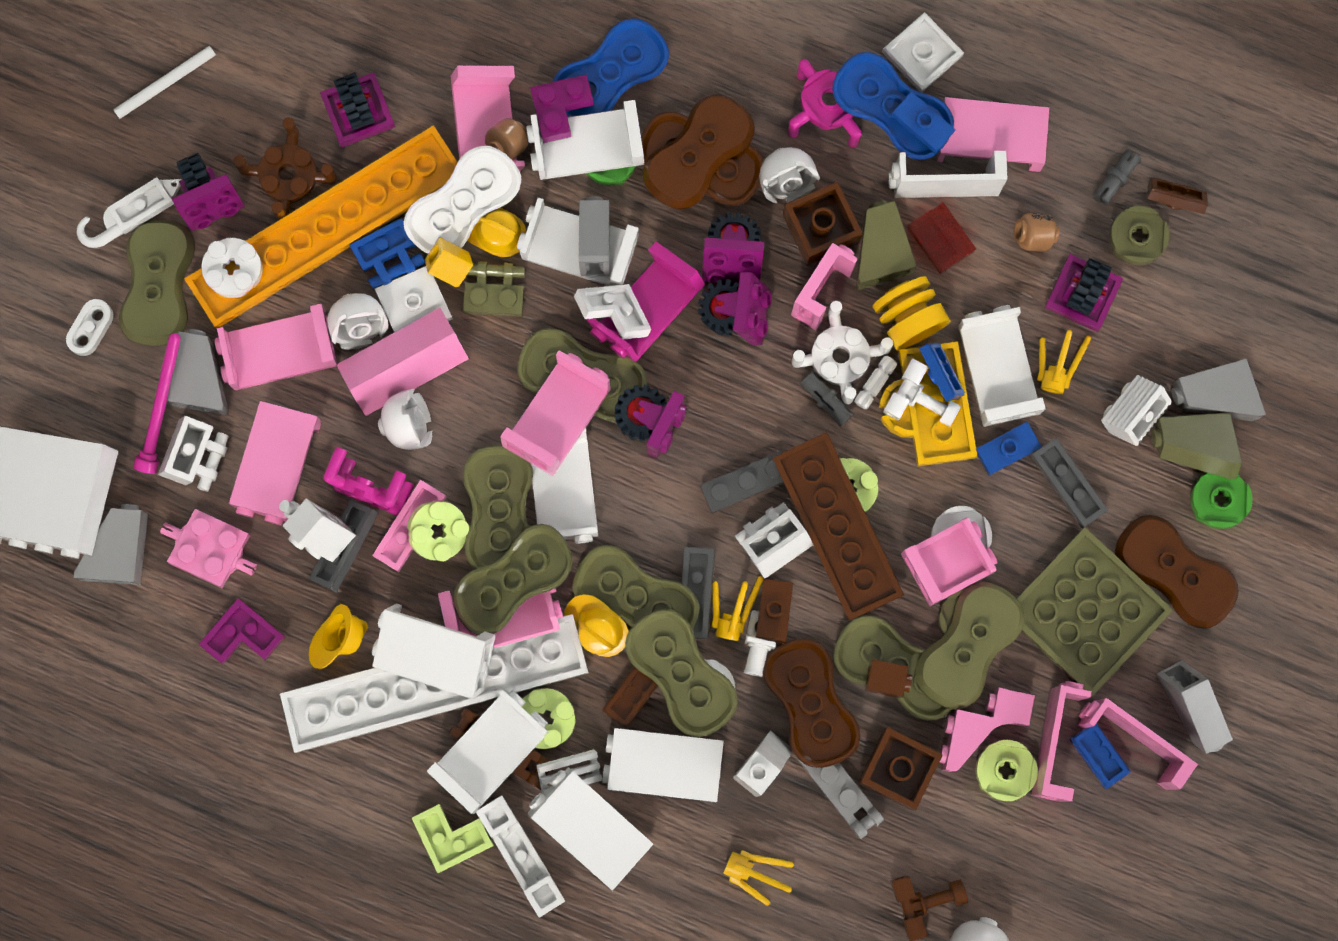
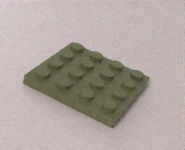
(1089, 611)

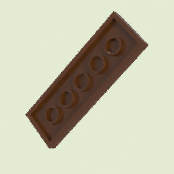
(838, 526)

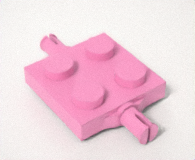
(208, 548)

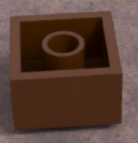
(820, 221)
(900, 768)

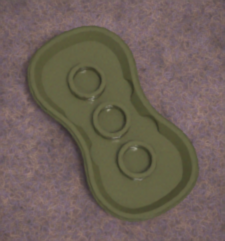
(155, 302)
(539, 360)
(498, 494)
(531, 566)
(627, 589)
(874, 638)
(958, 663)
(695, 692)

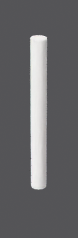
(164, 82)

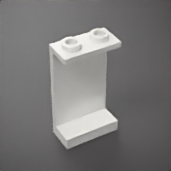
(596, 144)
(949, 185)
(554, 243)
(999, 366)
(568, 496)
(432, 653)
(489, 751)
(663, 764)
(589, 828)

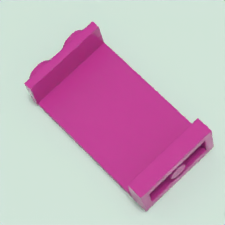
(661, 294)

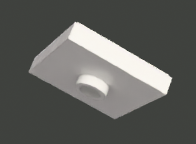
(922, 52)
(411, 298)

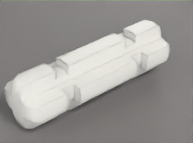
(875, 382)

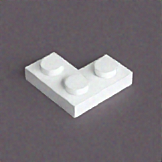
(617, 303)

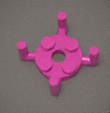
(814, 108)
(362, 489)

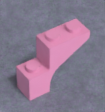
(970, 729)

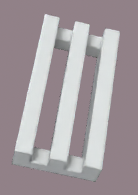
(570, 760)

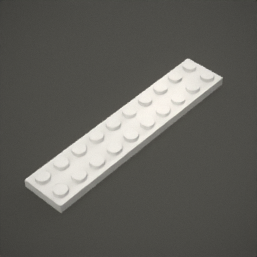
(383, 699)

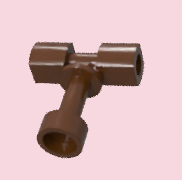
(916, 906)

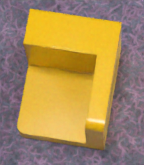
(448, 262)

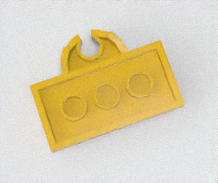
(932, 439)

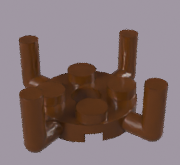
(284, 156)

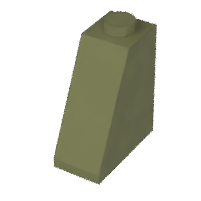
(884, 247)
(1199, 443)

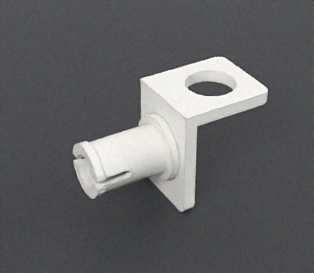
(758, 648)

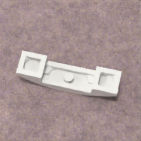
(520, 856)

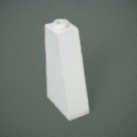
(763, 764)

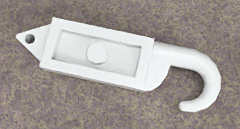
(132, 211)

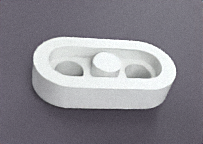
(87, 326)

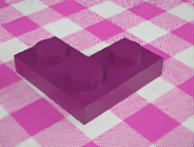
(553, 101)
(239, 626)

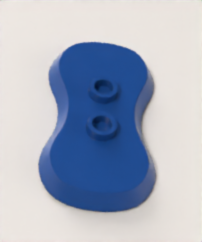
(627, 57)
(873, 90)

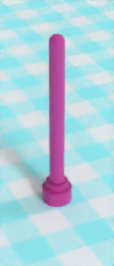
(147, 458)

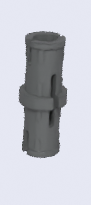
(1116, 177)
(826, 399)

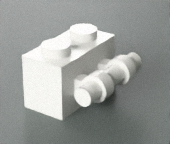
(186, 452)
(315, 529)
(774, 539)

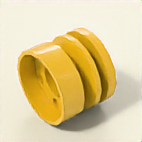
(913, 317)

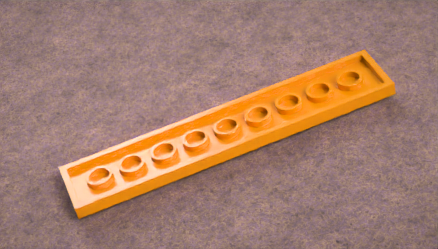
(335, 221)

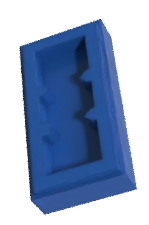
(923, 122)
(941, 371)
(1008, 448)
(1100, 756)

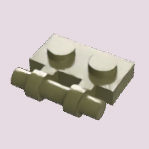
(494, 298)

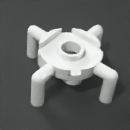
(845, 338)

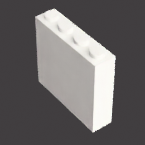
(52, 491)

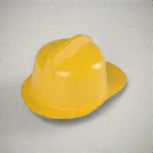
(498, 233)
(597, 625)
(337, 636)

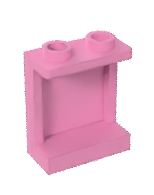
(805, 307)
(949, 561)

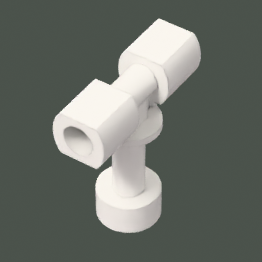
(911, 392)

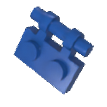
(383, 246)

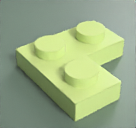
(449, 846)

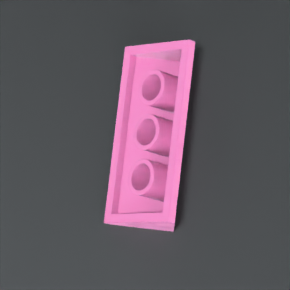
(402, 361)

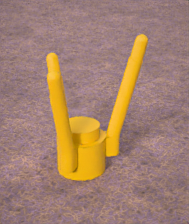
(1054, 378)
(732, 625)
(740, 868)

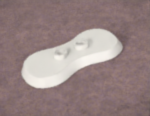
(478, 185)

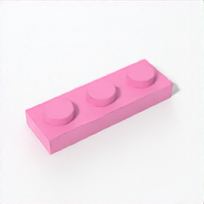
(395, 545)

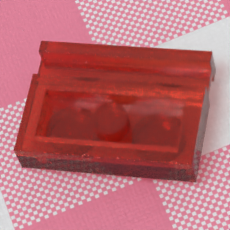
(941, 238)

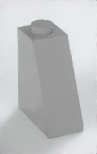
(594, 237)
(197, 376)
(1219, 391)
(117, 548)
(1195, 706)

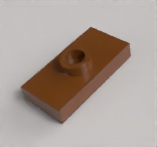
(1177, 195)
(774, 610)
(630, 697)

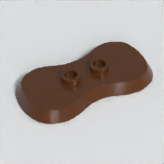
(684, 168)
(733, 180)
(1195, 586)
(819, 724)

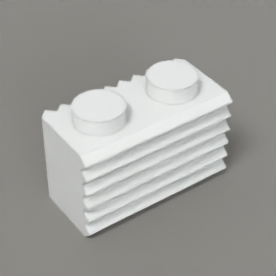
(1136, 410)

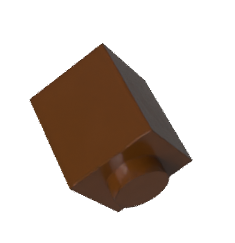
(888, 679)

